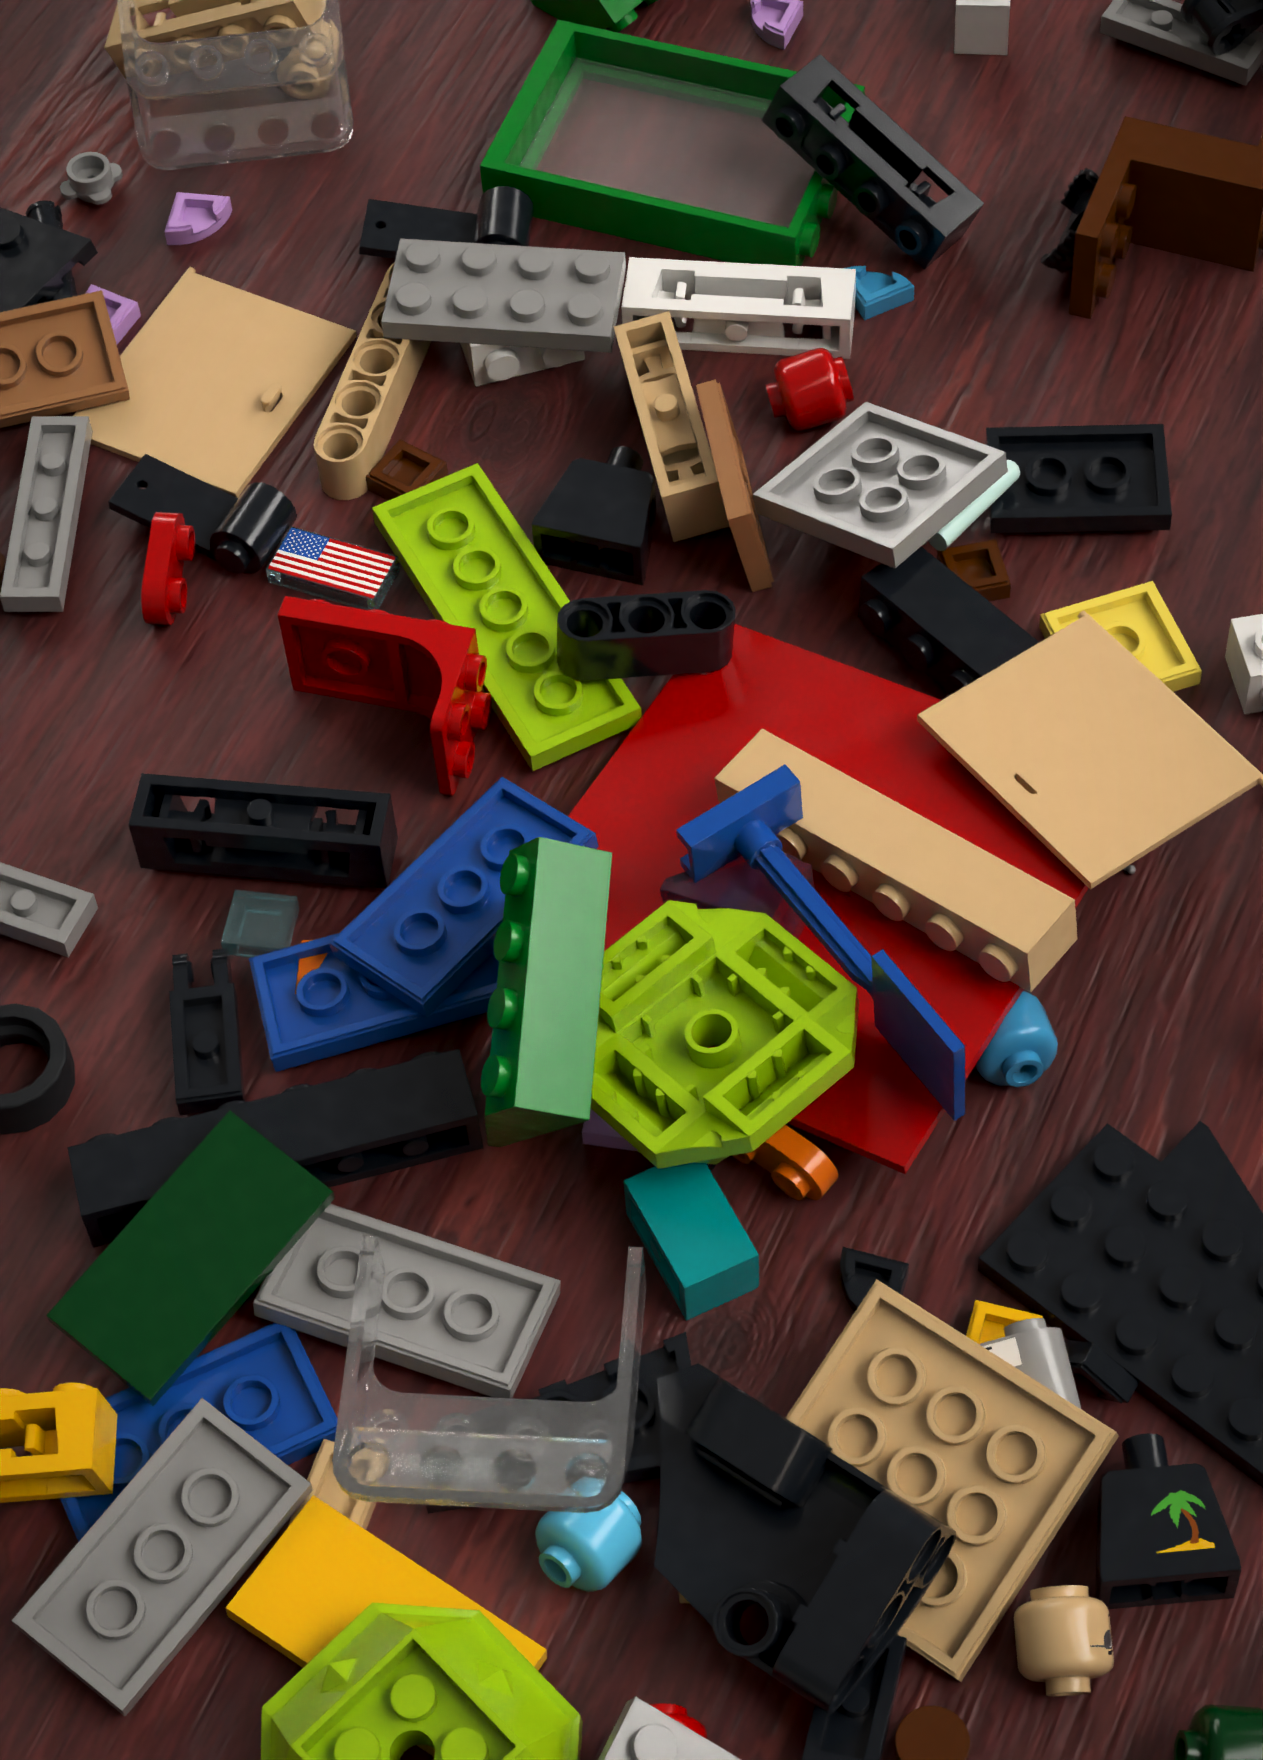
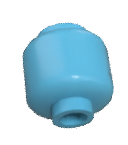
(590, 1546)

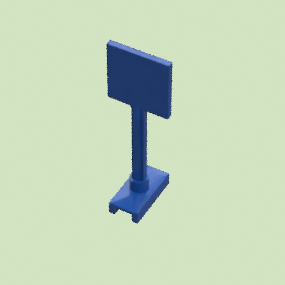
(748, 828)

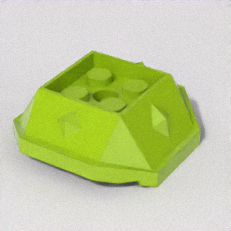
(727, 982)
(419, 1680)

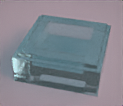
(259, 923)

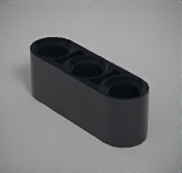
(645, 635)

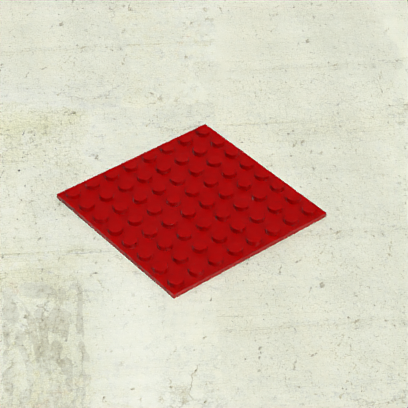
(873, 735)

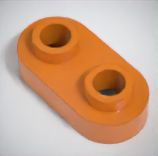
(794, 1164)

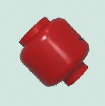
(810, 389)

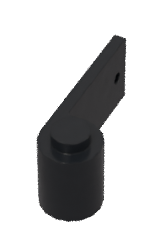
(501, 219)
(227, 528)

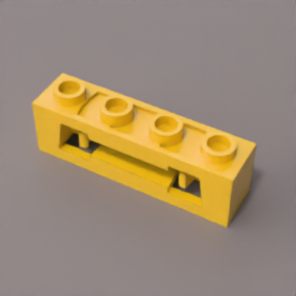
(70, 1442)

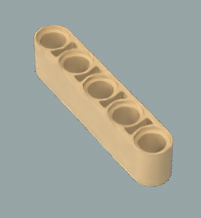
(366, 404)

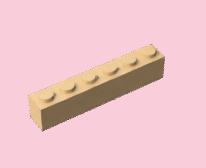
(914, 867)

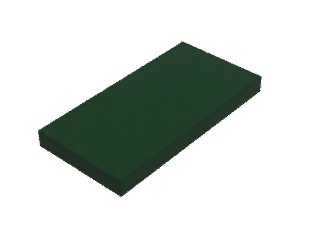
(191, 1257)

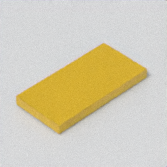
(327, 1575)

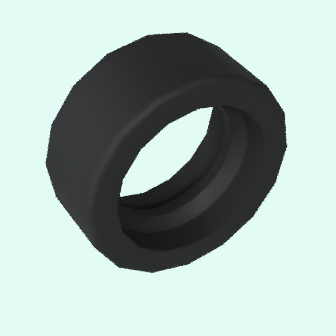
(52, 1089)

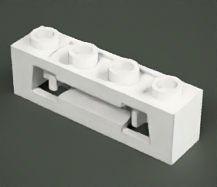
(745, 304)

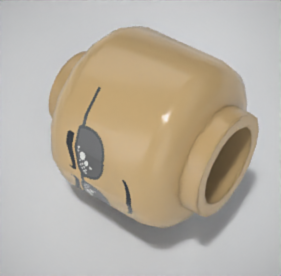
(1063, 1639)

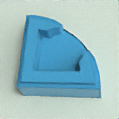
(880, 291)

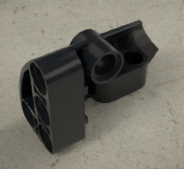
(784, 1523)

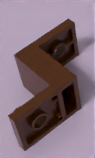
(1171, 195)

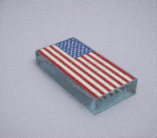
(333, 569)

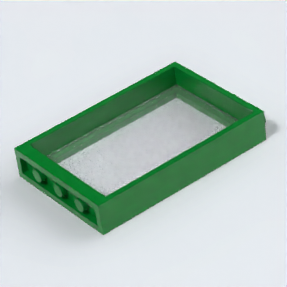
(660, 149)

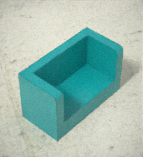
(692, 1236)

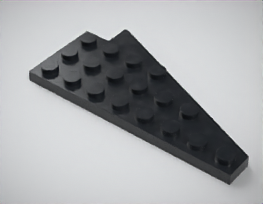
(1158, 1275)

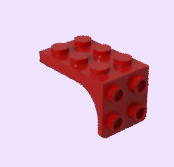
(395, 665)

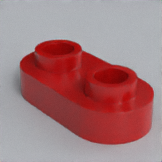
(162, 585)

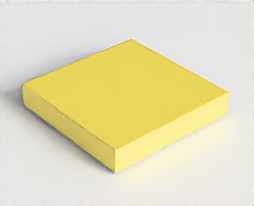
(1141, 625)

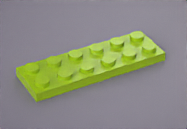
(487, 576)

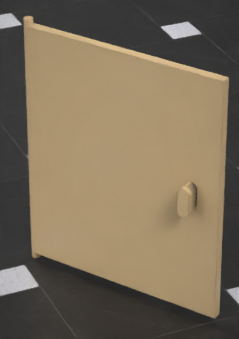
(211, 375)
(1096, 750)

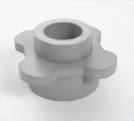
(90, 178)

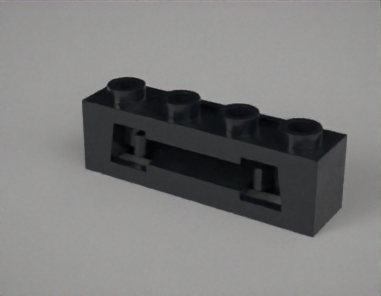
(871, 162)
(263, 831)

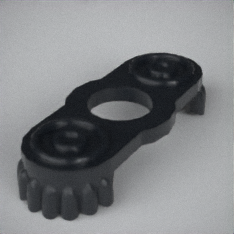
(1076, 201)

